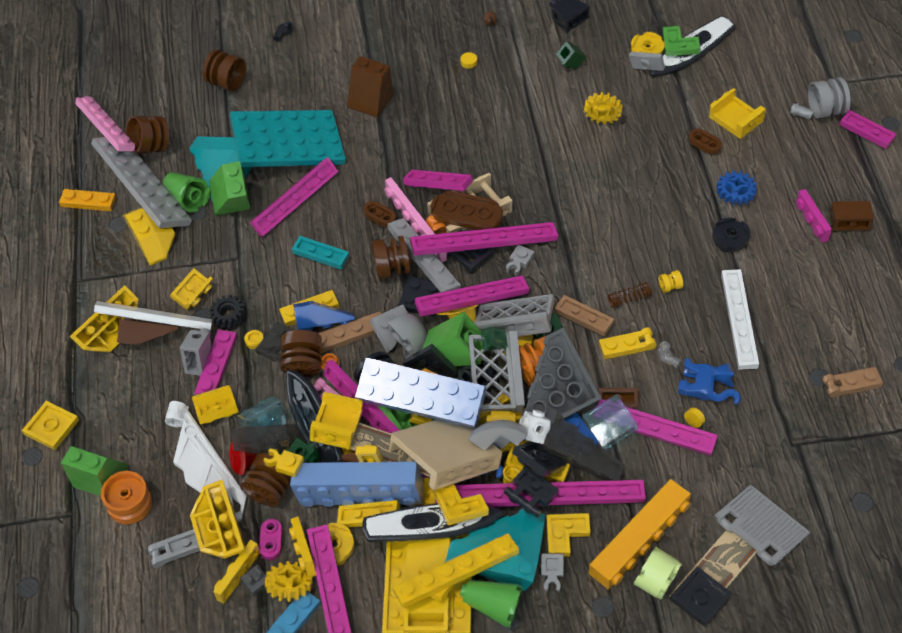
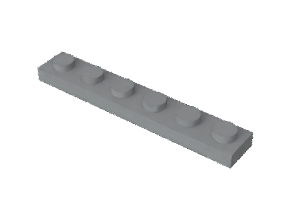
(428, 263)

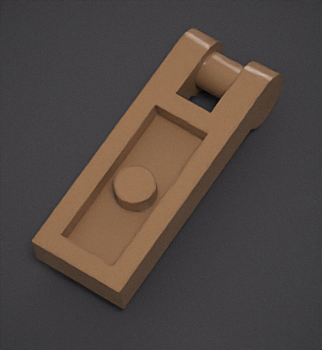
(852, 382)

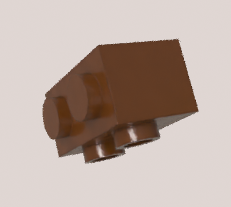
(851, 215)

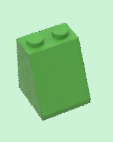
(229, 189)
(452, 339)
(89, 470)

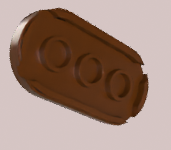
(466, 210)

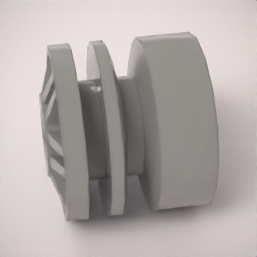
(829, 97)

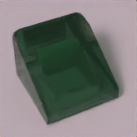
(494, 339)

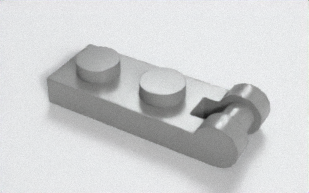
(175, 547)

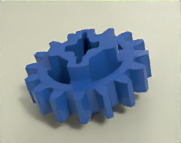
(736, 188)

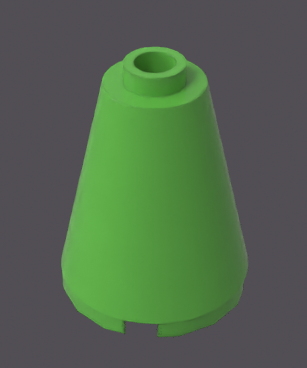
(187, 190)
(493, 599)

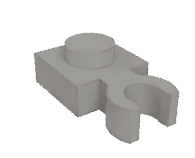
(519, 258)
(552, 568)

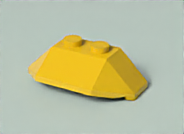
(152, 240)
(101, 330)
(216, 522)

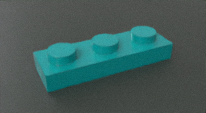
(320, 252)

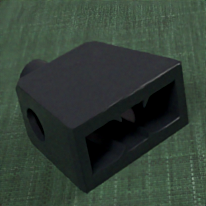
(569, 13)

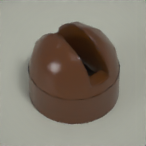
(490, 18)

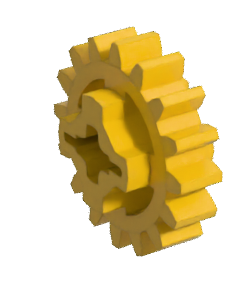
(603, 108)
(287, 581)

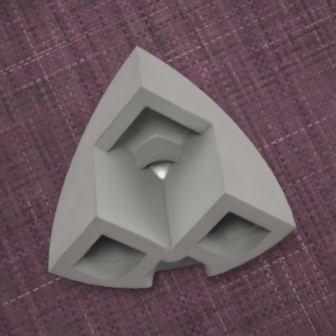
(408, 332)
(498, 432)

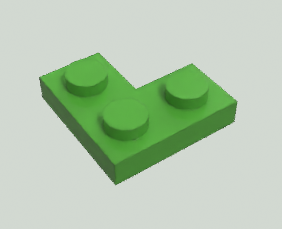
(679, 46)

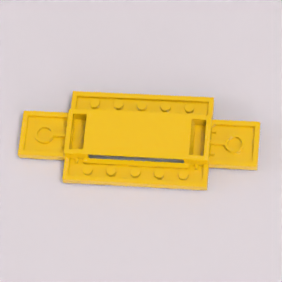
(427, 615)

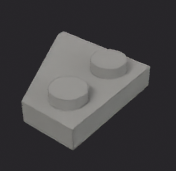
(380, 326)

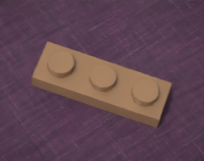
(584, 315)

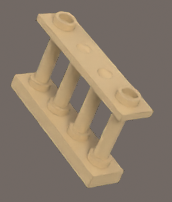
(478, 185)

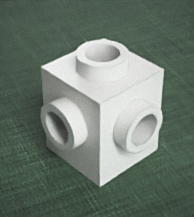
(536, 425)

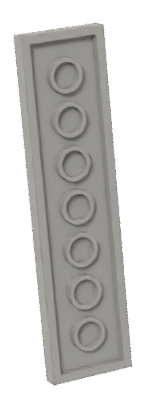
(143, 185)

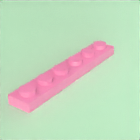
(105, 124)
(409, 212)

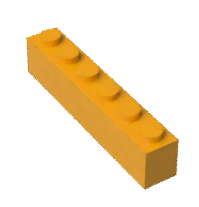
(639, 534)

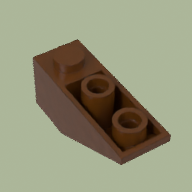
(137, 332)

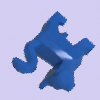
(704, 377)

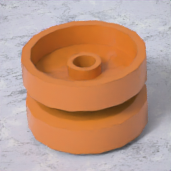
(126, 497)

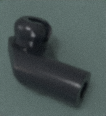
(283, 29)

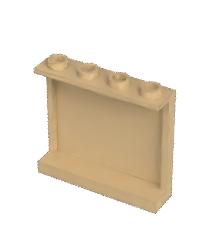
(445, 452)

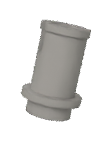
(801, 111)

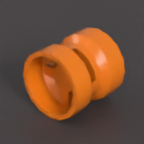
(436, 226)

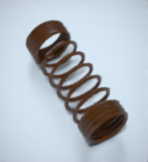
(645, 288)

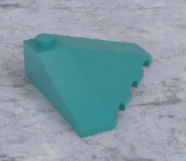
(212, 153)
(526, 533)

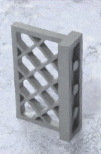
(523, 321)
(513, 373)

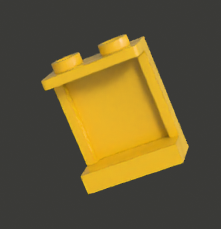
(735, 114)
(336, 420)

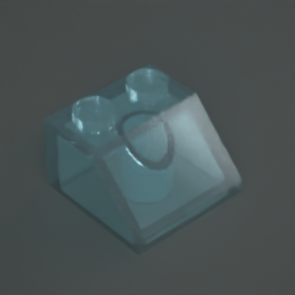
(265, 413)
(610, 421)

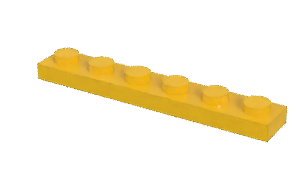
(455, 570)

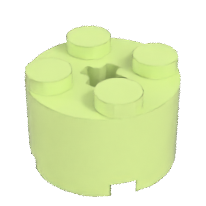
(657, 573)

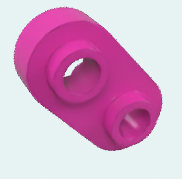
(271, 537)

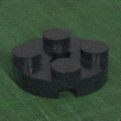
(731, 243)

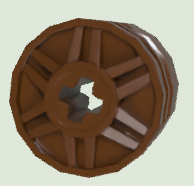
(224, 70)
(148, 133)
(391, 257)
(301, 352)
(264, 482)

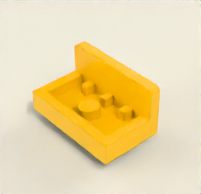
(191, 288)
(215, 404)

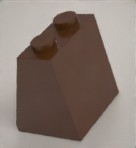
(369, 86)

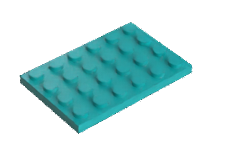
(286, 138)

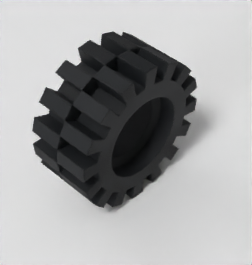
(228, 304)

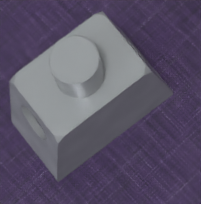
(195, 351)

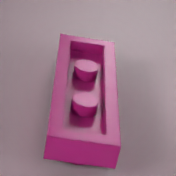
(868, 129)
(813, 216)

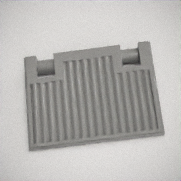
(762, 524)

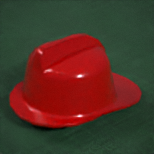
(240, 460)

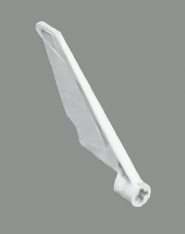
(198, 457)

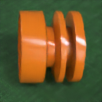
(529, 359)

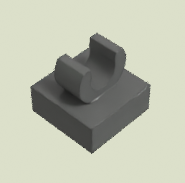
(254, 580)

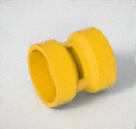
(670, 281)
(510, 472)

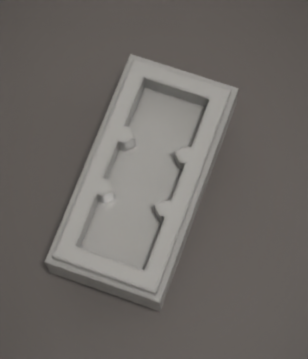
(647, 61)

